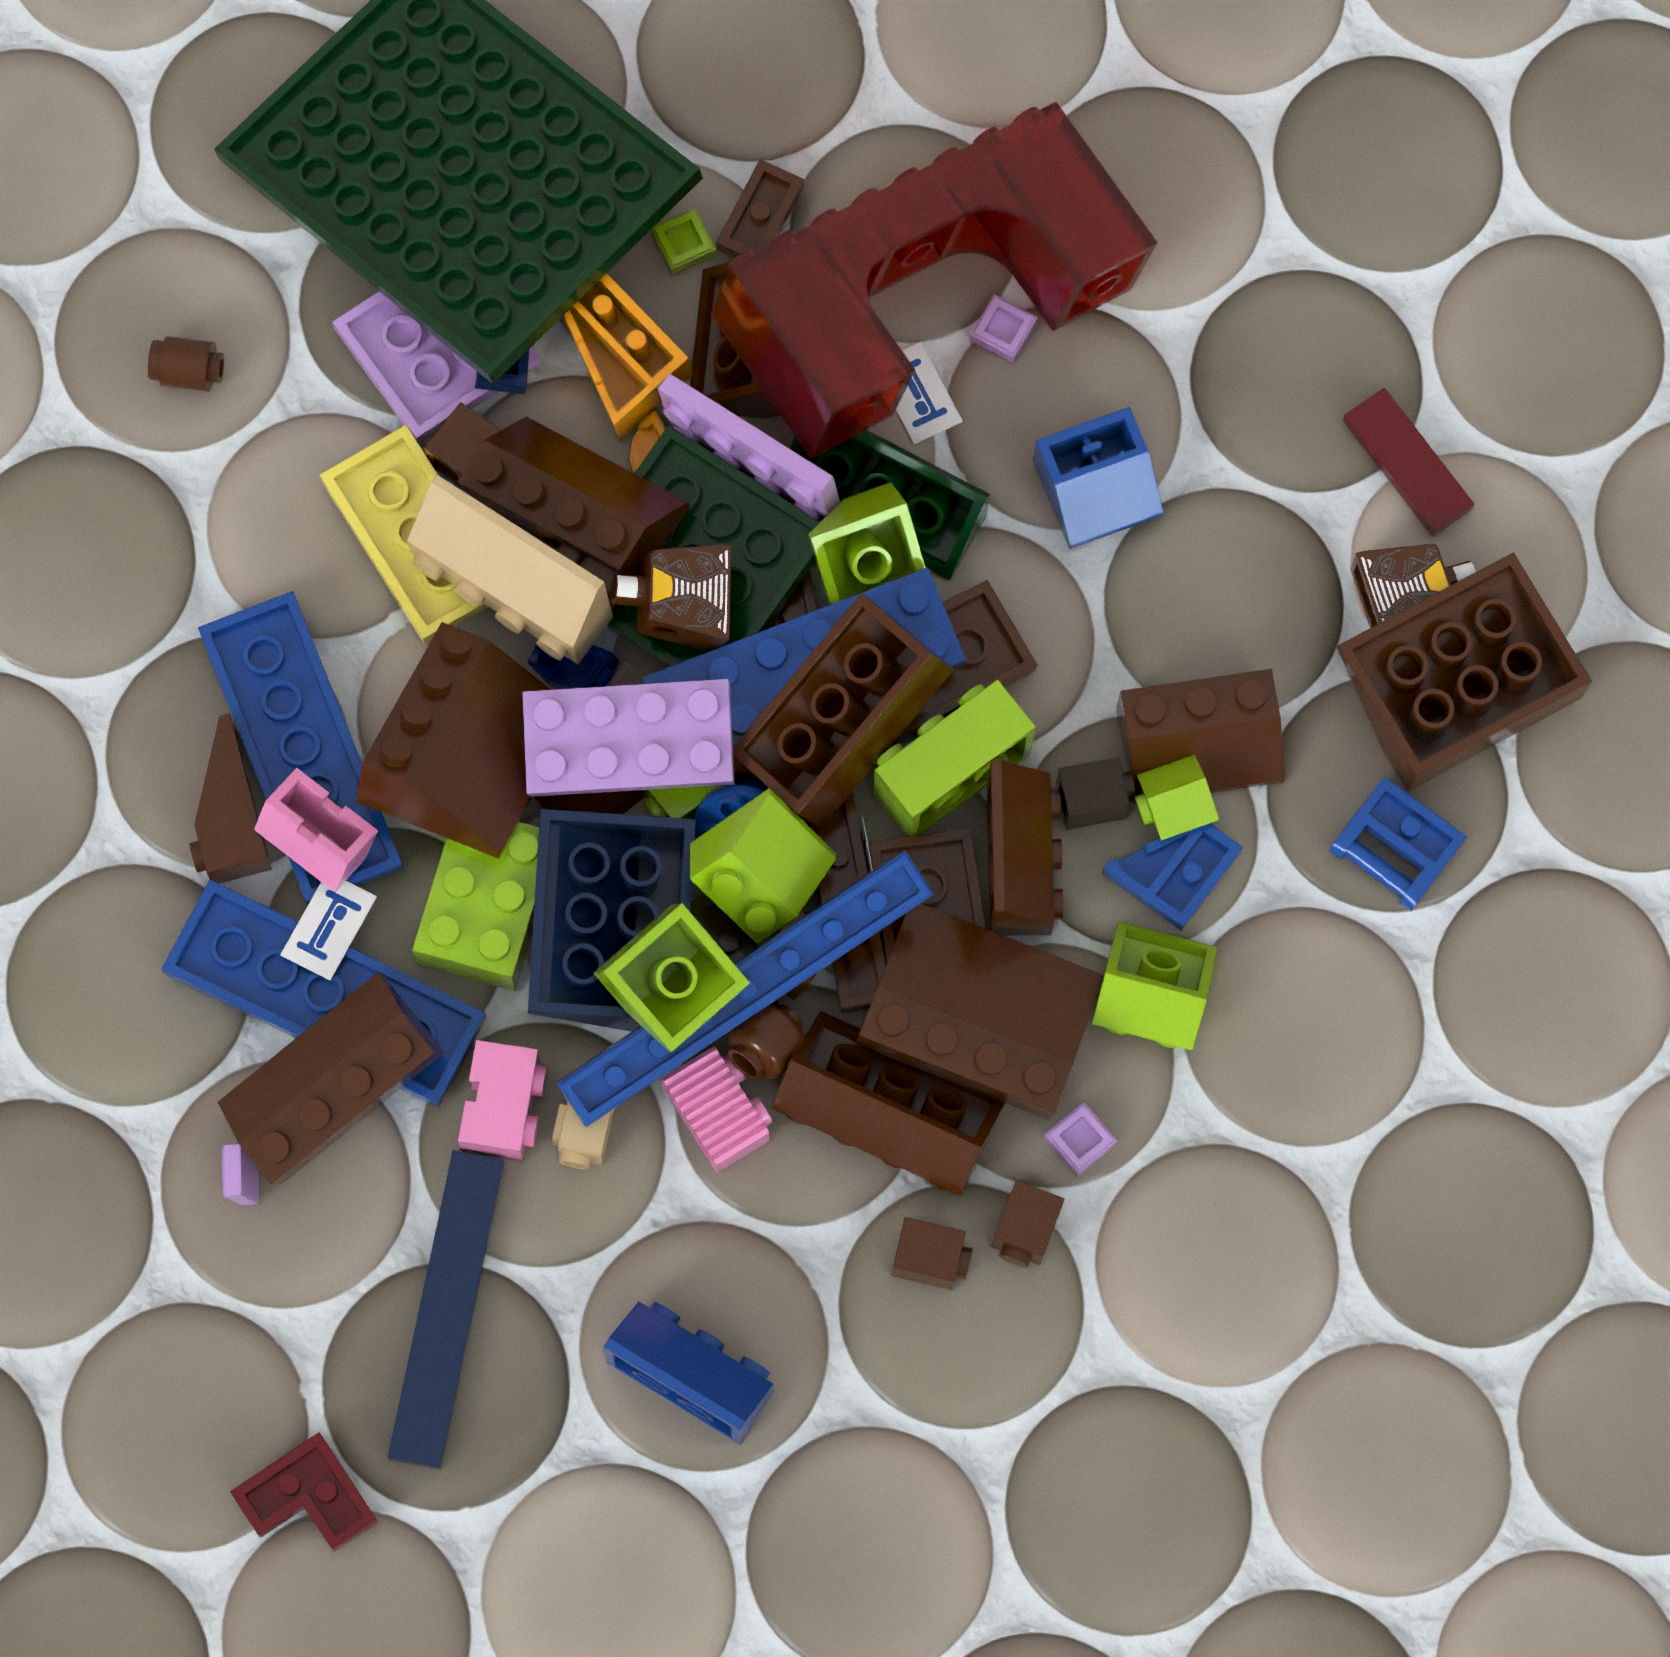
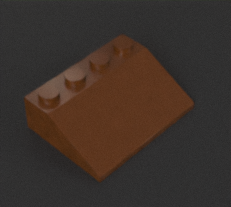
(1462, 671)
(455, 745)
(980, 1010)

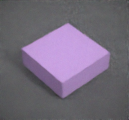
(1003, 328)
(1080, 1139)
(239, 1176)

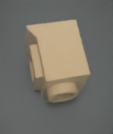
(580, 1144)

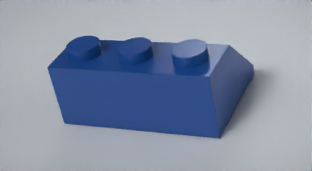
(689, 1370)

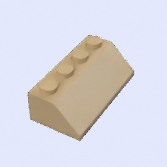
(508, 572)

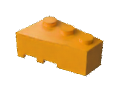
(623, 353)

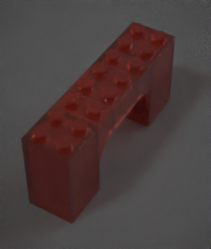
(1015, 195)

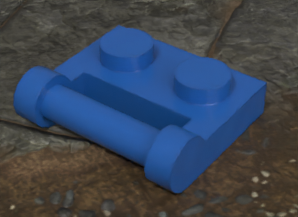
(1406, 829)

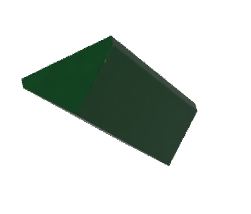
(941, 506)

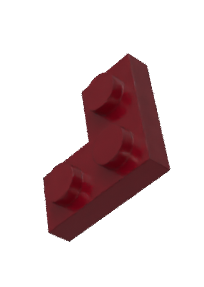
(307, 1480)

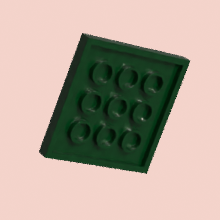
(726, 508)

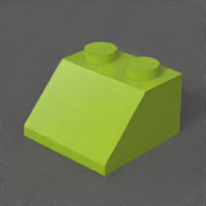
(866, 543)
(760, 864)
(672, 977)
(1155, 986)

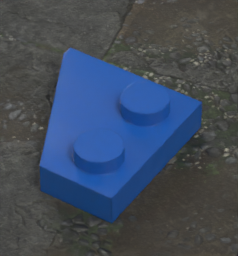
(1177, 872)

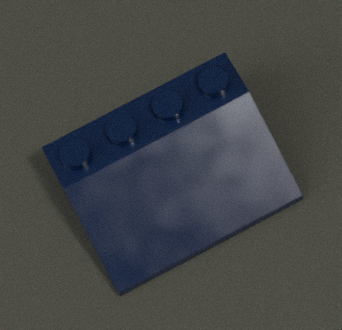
(594, 892)

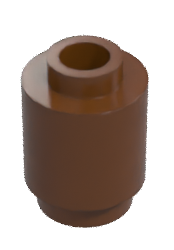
(185, 363)

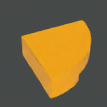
(645, 438)

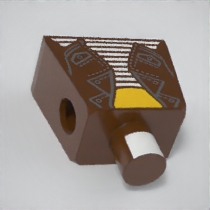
(1402, 577)
(680, 595)

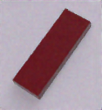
(1408, 462)

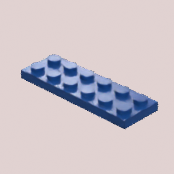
(768, 659)
(292, 717)
(234, 956)

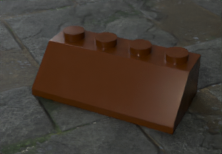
(572, 495)
(841, 710)
(328, 1079)
(886, 1106)

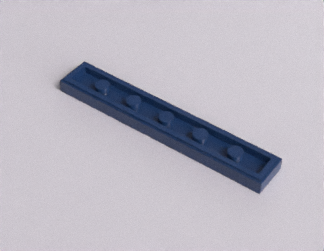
(446, 1310)

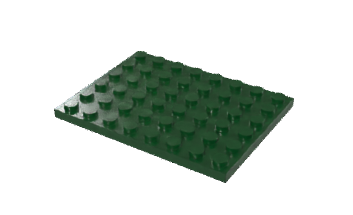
(459, 171)

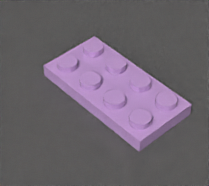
(748, 449)
(628, 737)

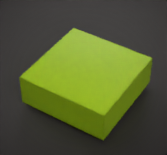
(683, 241)

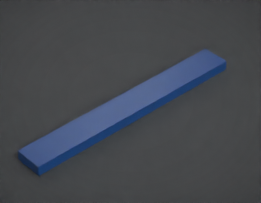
(772, 972)

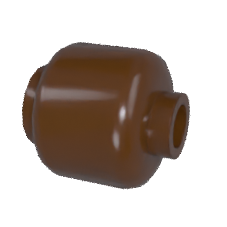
(766, 1042)

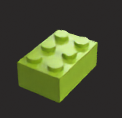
(951, 758)
(481, 911)

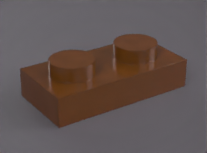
(760, 210)

